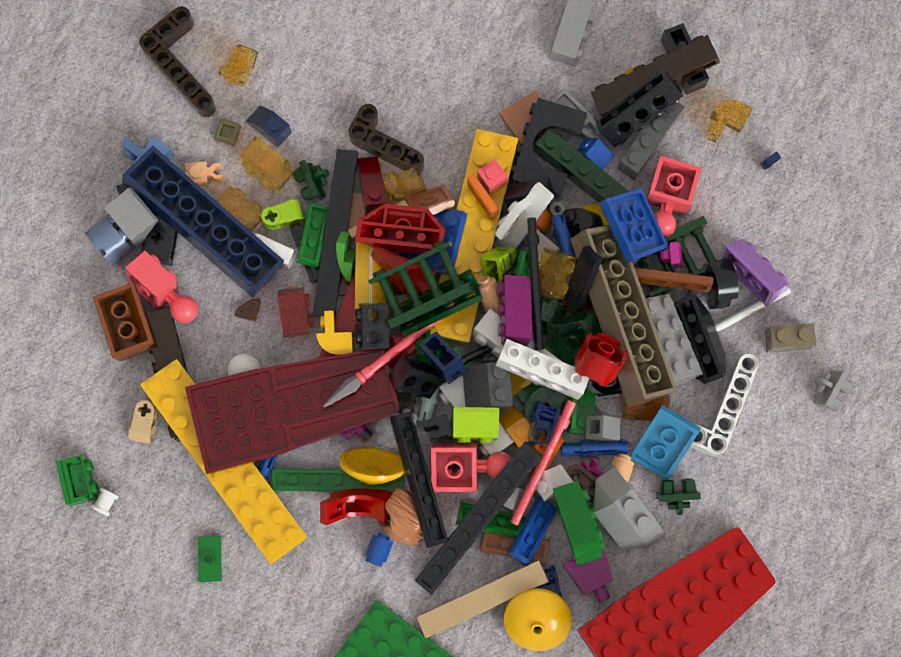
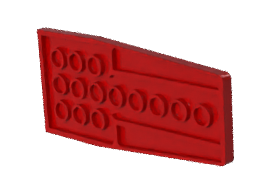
(684, 604)

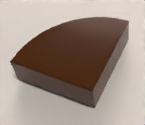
(249, 310)

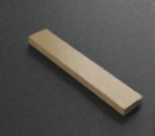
(482, 599)

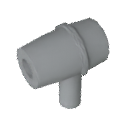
(556, 208)

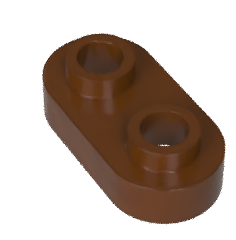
(586, 479)

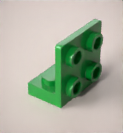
(584, 407)

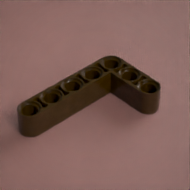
(173, 65)

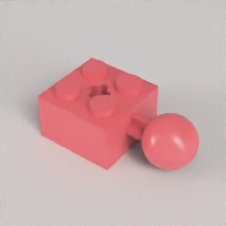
(672, 198)
(160, 287)
(466, 476)

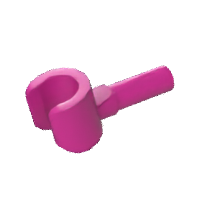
(592, 467)

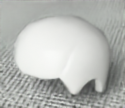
(242, 363)

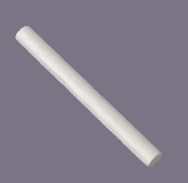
(745, 312)

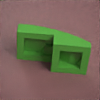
(345, 258)

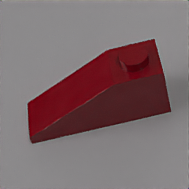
(371, 183)

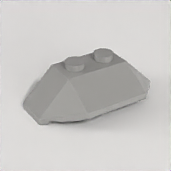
(624, 512)

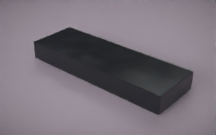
(582, 278)

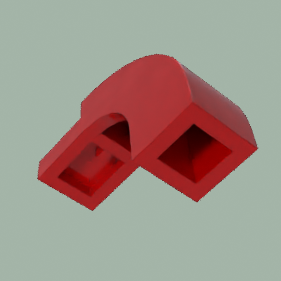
(355, 502)

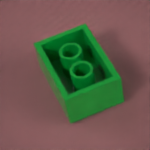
(579, 522)

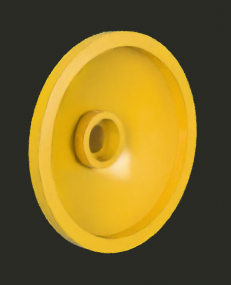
(372, 465)
(536, 609)

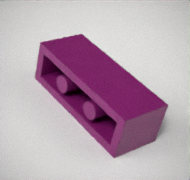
(515, 309)

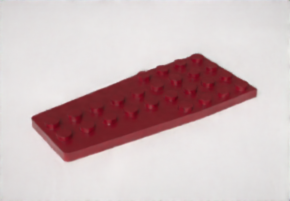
(282, 408)

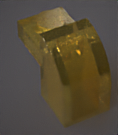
(239, 65)
(729, 114)
(404, 184)

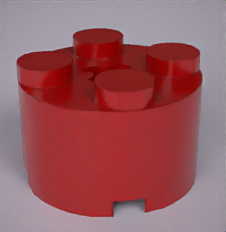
(600, 358)

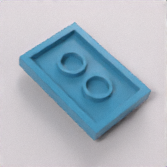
(665, 442)

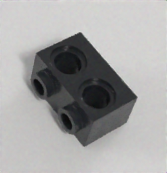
(378, 325)
(415, 377)

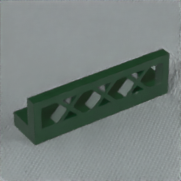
(442, 311)

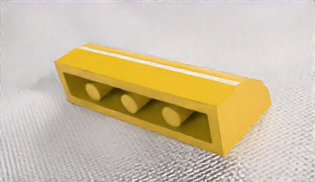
(366, 292)

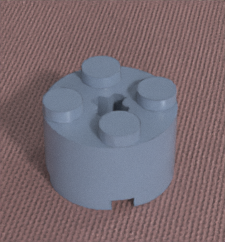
(110, 240)

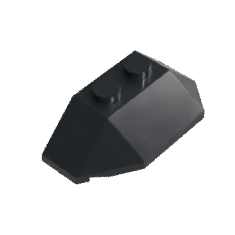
(703, 338)

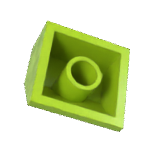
(475, 424)

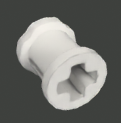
(104, 501)

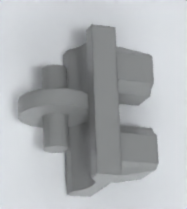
(829, 388)

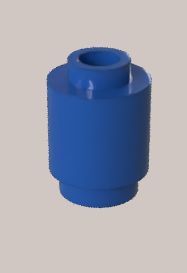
(378, 549)

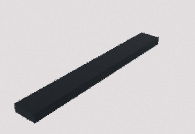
(337, 221)
(478, 517)

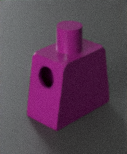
(591, 577)

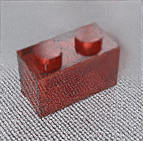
(294, 312)

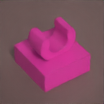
(673, 255)

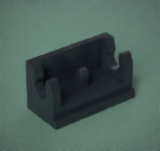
(440, 427)

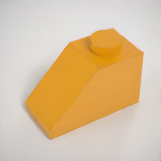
(515, 426)

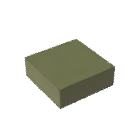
(227, 132)

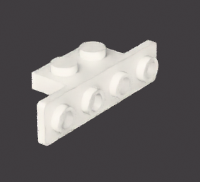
(514, 226)

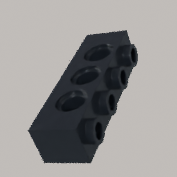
(644, 98)

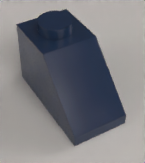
(270, 125)

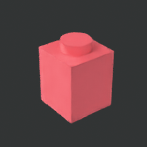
(492, 177)

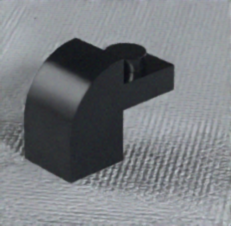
(725, 284)

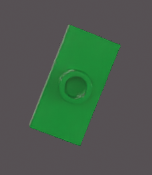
(209, 559)

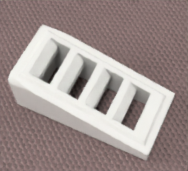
(286, 253)

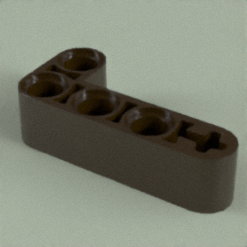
(389, 144)

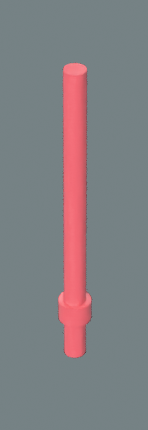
(562, 422)

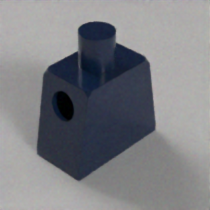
(448, 363)

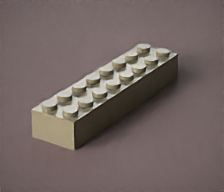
(626, 317)

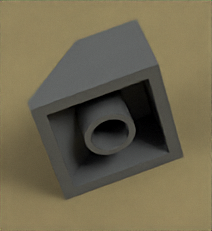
(487, 387)

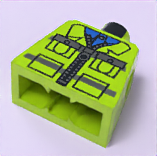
(499, 262)

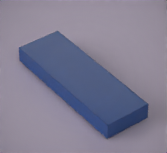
(532, 531)

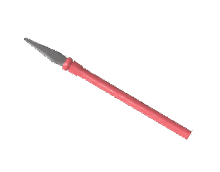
(352, 384)

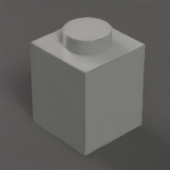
(603, 428)

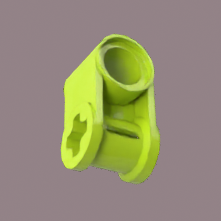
(284, 215)

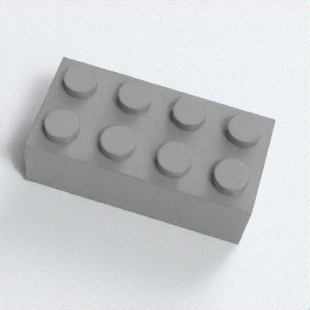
(673, 339)

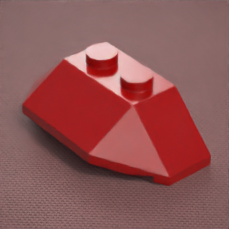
(400, 229)

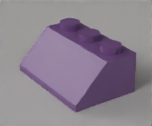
(756, 272)

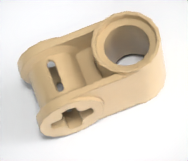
(143, 425)

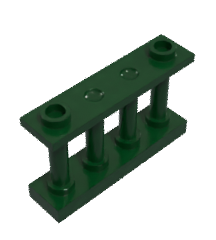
(694, 229)
(438, 296)

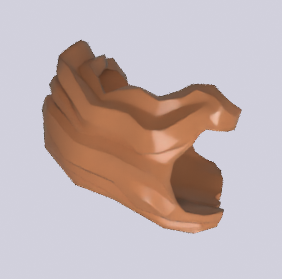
(404, 518)

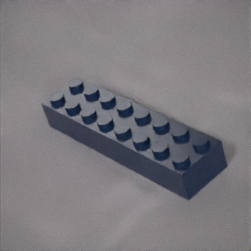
(202, 221)

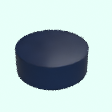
(770, 160)

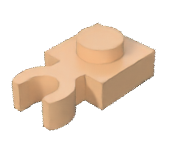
(200, 172)

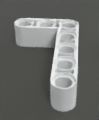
(724, 412)

